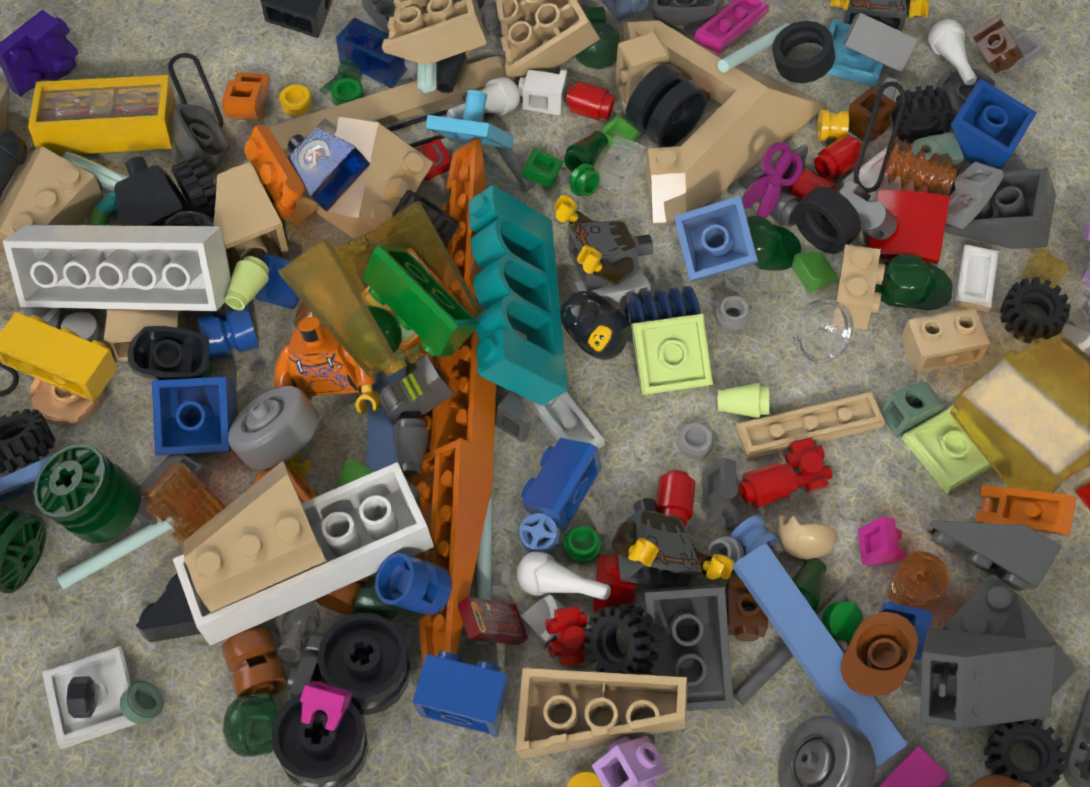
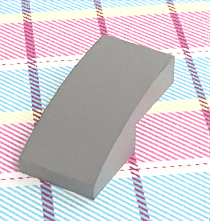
(972, 193)

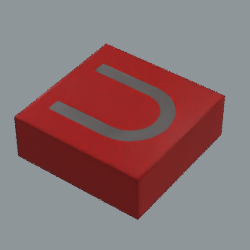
(438, 154)

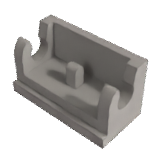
(879, 42)

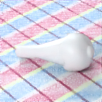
(948, 40)
(501, 98)
(541, 574)

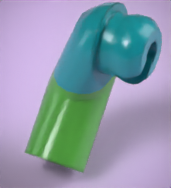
(103, 209)

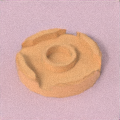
(61, 406)

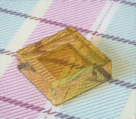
(1046, 267)

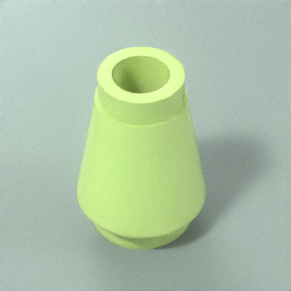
(247, 280)
(745, 400)

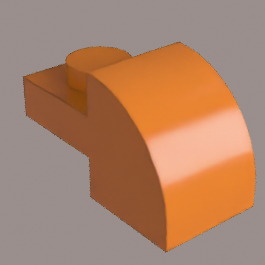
(246, 96)

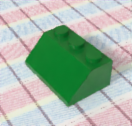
(418, 300)

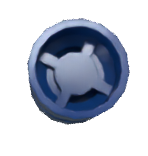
(228, 332)
(413, 584)

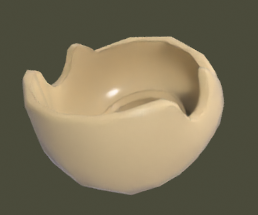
(805, 540)

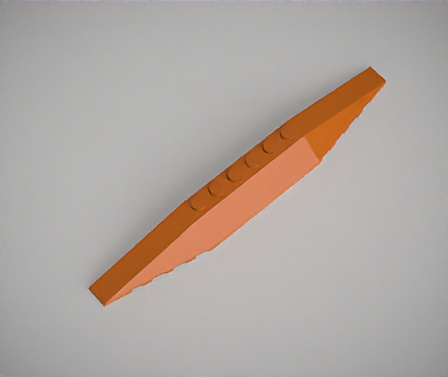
(460, 440)

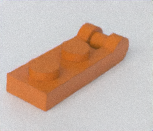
(274, 170)
(1036, 509)

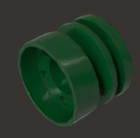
(87, 493)
(20, 546)

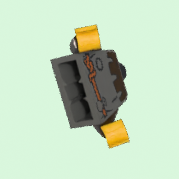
(886, 11)
(601, 250)
(658, 550)

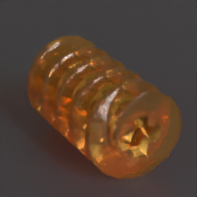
(920, 170)

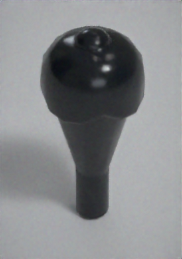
(12, 154)

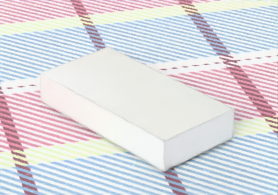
(976, 278)

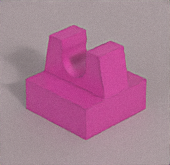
(880, 542)
(326, 698)

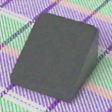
(513, 417)

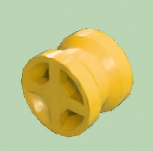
(832, 125)

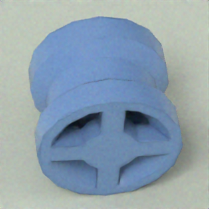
(536, 528)
(753, 534)

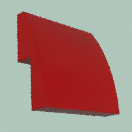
(919, 224)

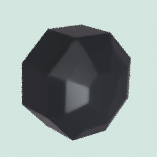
(82, 697)

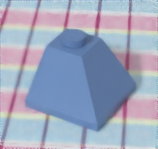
(716, 238)

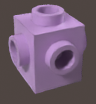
(630, 764)

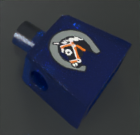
(325, 165)

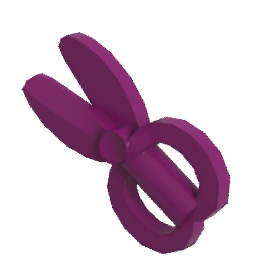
(771, 184)

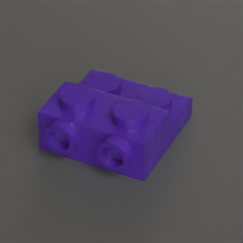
(37, 52)

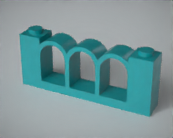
(530, 366)

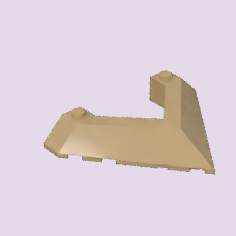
(732, 140)

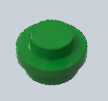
(584, 180)
(582, 544)

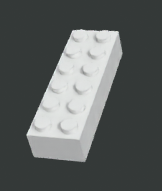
(119, 267)
(356, 533)

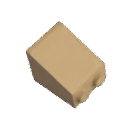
(247, 217)

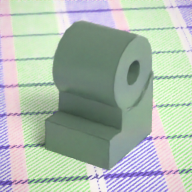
(943, 144)
(910, 407)

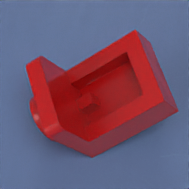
(608, 573)

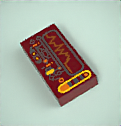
(492, 621)

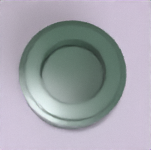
(141, 702)

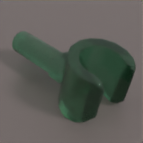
(346, 69)

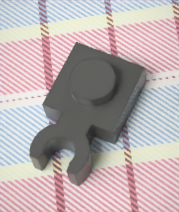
(308, 667)

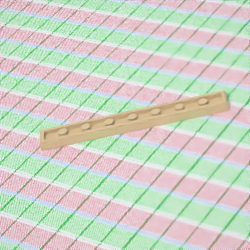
(395, 102)

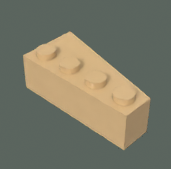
(594, 708)

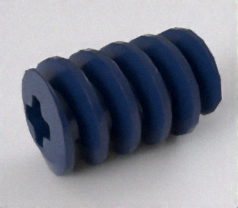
(661, 306)

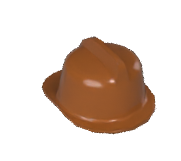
(879, 654)

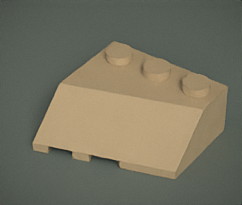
(434, 29)
(542, 33)
(382, 185)
(47, 193)
(252, 542)

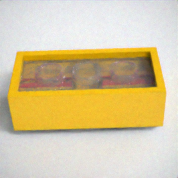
(103, 115)

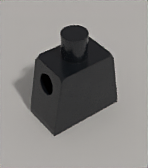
(298, 15)
(147, 195)

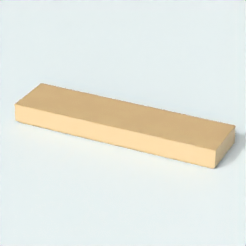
(818, 422)

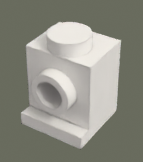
(543, 91)

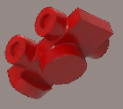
(810, 465)
(570, 635)

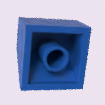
(990, 125)
(193, 414)
(563, 481)
(461, 693)

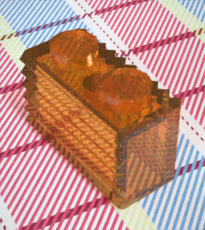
(181, 501)

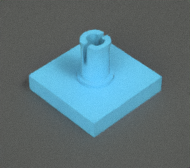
(471, 124)

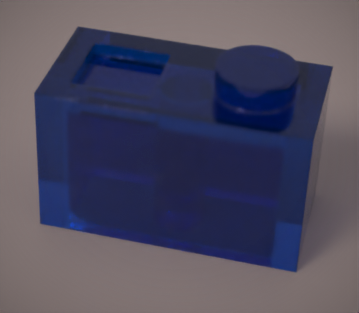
(363, 46)

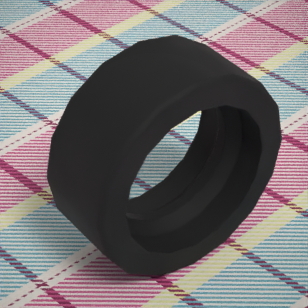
(802, 33)
(836, 210)

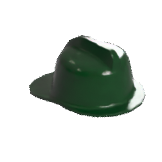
(773, 244)
(914, 284)

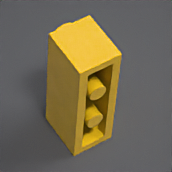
(56, 356)

